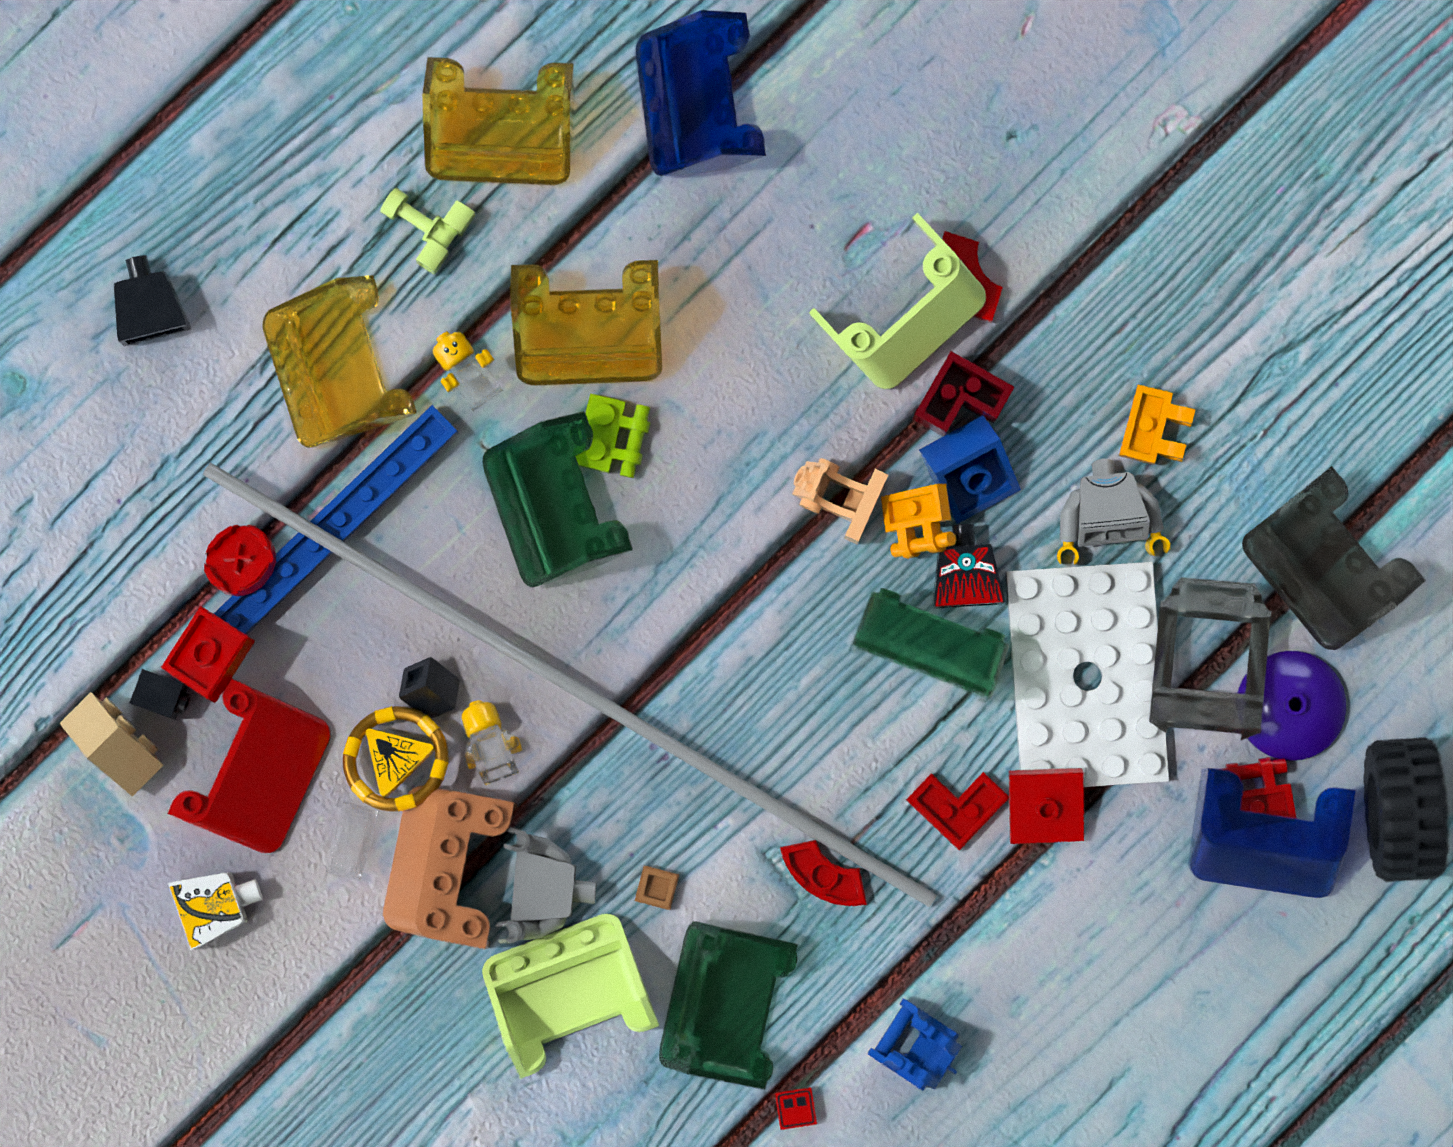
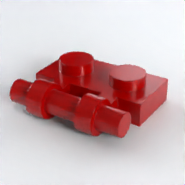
(1271, 798)

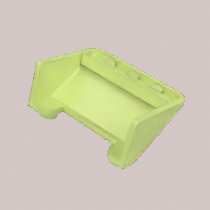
(565, 986)

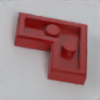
(957, 817)

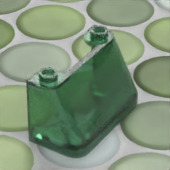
(723, 1004)

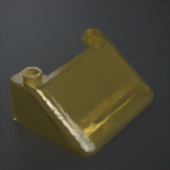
(330, 364)

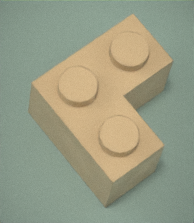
(110, 743)

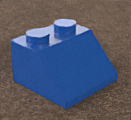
(972, 468)

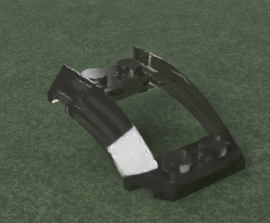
(1201, 708)

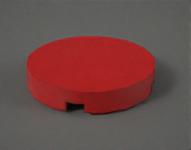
(240, 560)

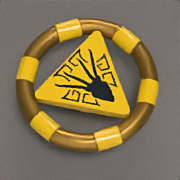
(395, 758)

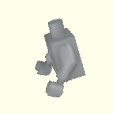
(542, 888)

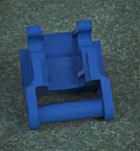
(928, 1056)

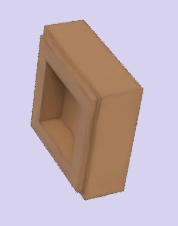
(656, 887)

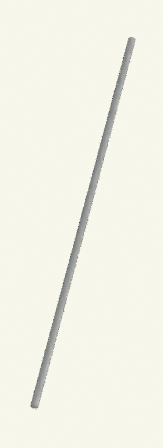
(570, 684)

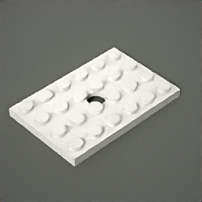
(1077, 618)

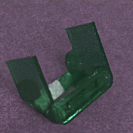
(930, 644)

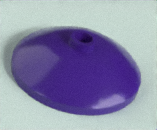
(1321, 713)

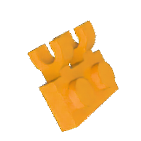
(1146, 425)

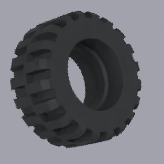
(1405, 809)

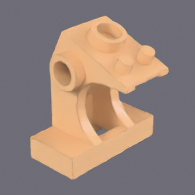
(813, 481)

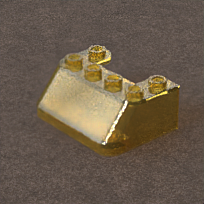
(497, 131)
(586, 332)

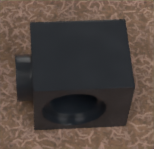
(160, 695)

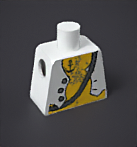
(212, 906)

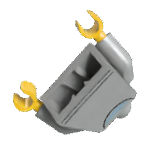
(1110, 510)

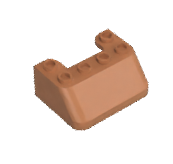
(431, 866)

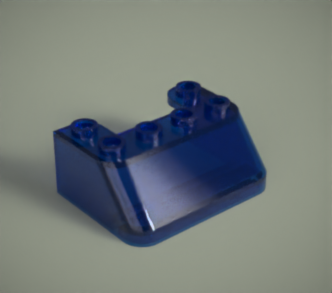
(691, 95)
(1264, 848)

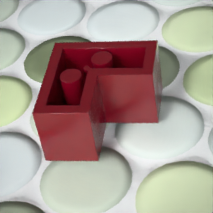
(960, 385)

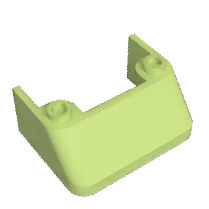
(923, 328)

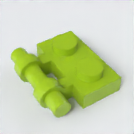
(606, 419)

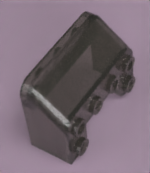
(1322, 566)

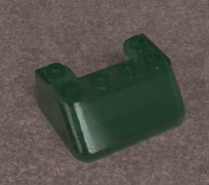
(547, 502)

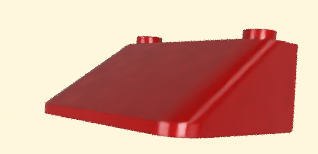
(262, 772)

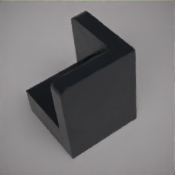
(429, 687)

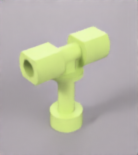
(438, 232)

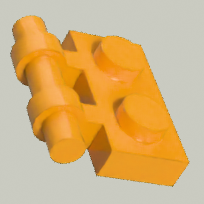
(913, 509)

